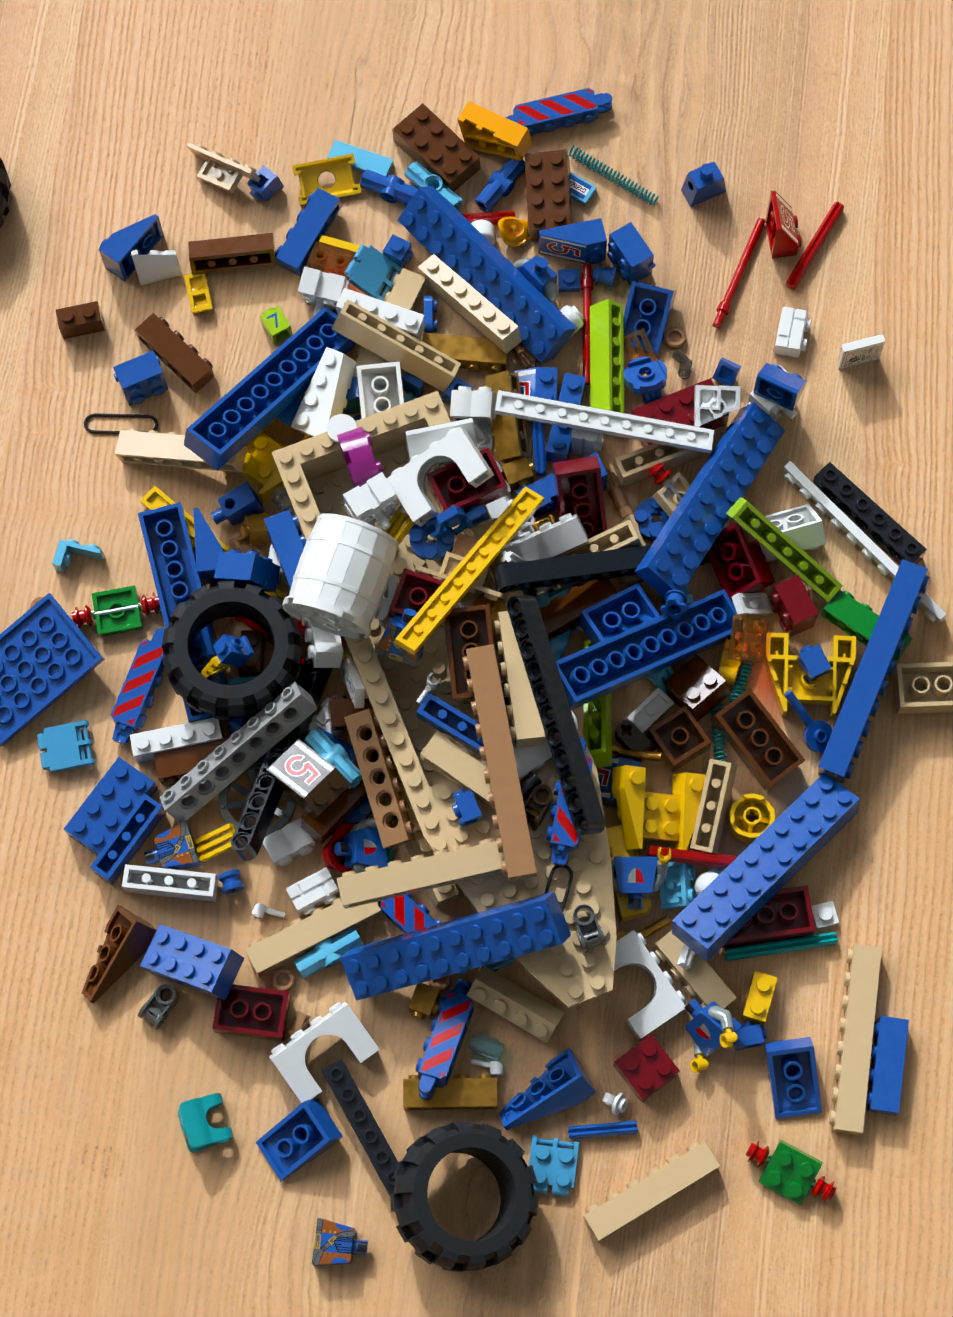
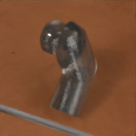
(685, 364)

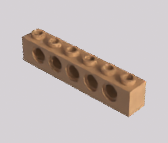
(357, 727)

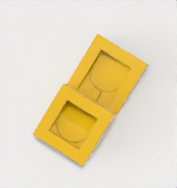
(198, 292)

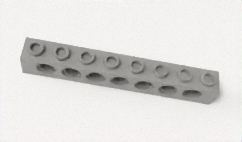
(238, 752)

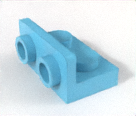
(678, 886)

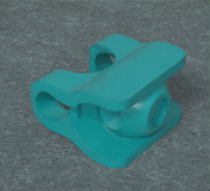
(195, 1127)

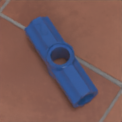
(500, 184)
(389, 188)

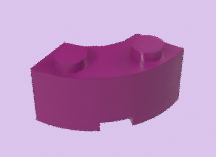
(359, 456)

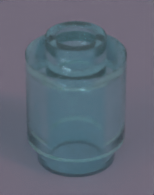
(486, 1047)

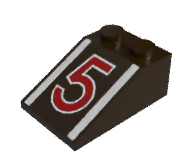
(308, 778)

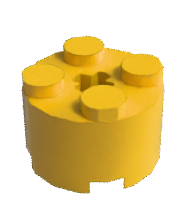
(750, 805)

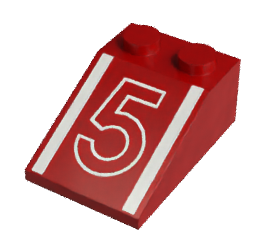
(781, 227)

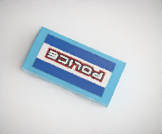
(581, 189)

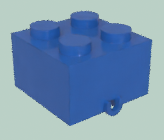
(630, 254)
(141, 378)
(247, 568)

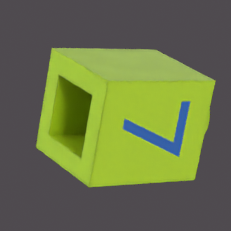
(276, 324)

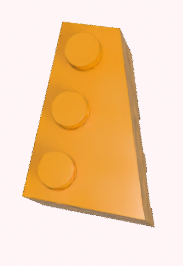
(493, 133)

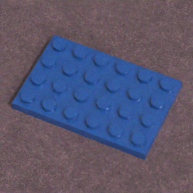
(39, 663)

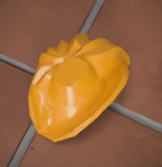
(513, 231)

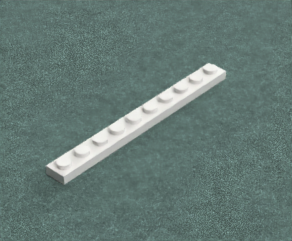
(604, 421)
(855, 534)

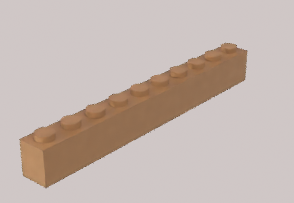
(501, 763)

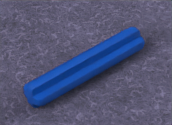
(538, 448)
(602, 1130)

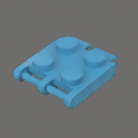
(372, 272)
(65, 747)
(553, 1165)

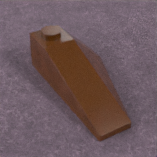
(124, 944)

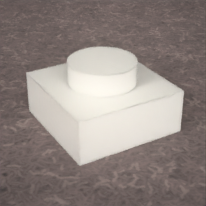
(824, 915)

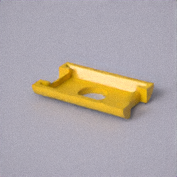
(338, 166)

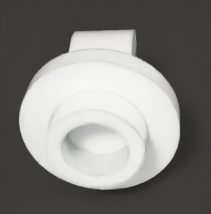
(617, 1102)

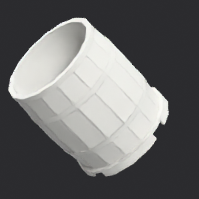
(342, 575)

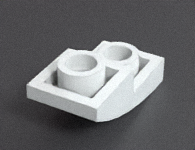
(383, 611)

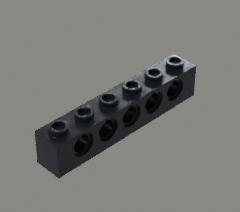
(868, 516)
(362, 1122)

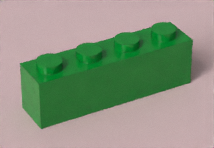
(855, 618)

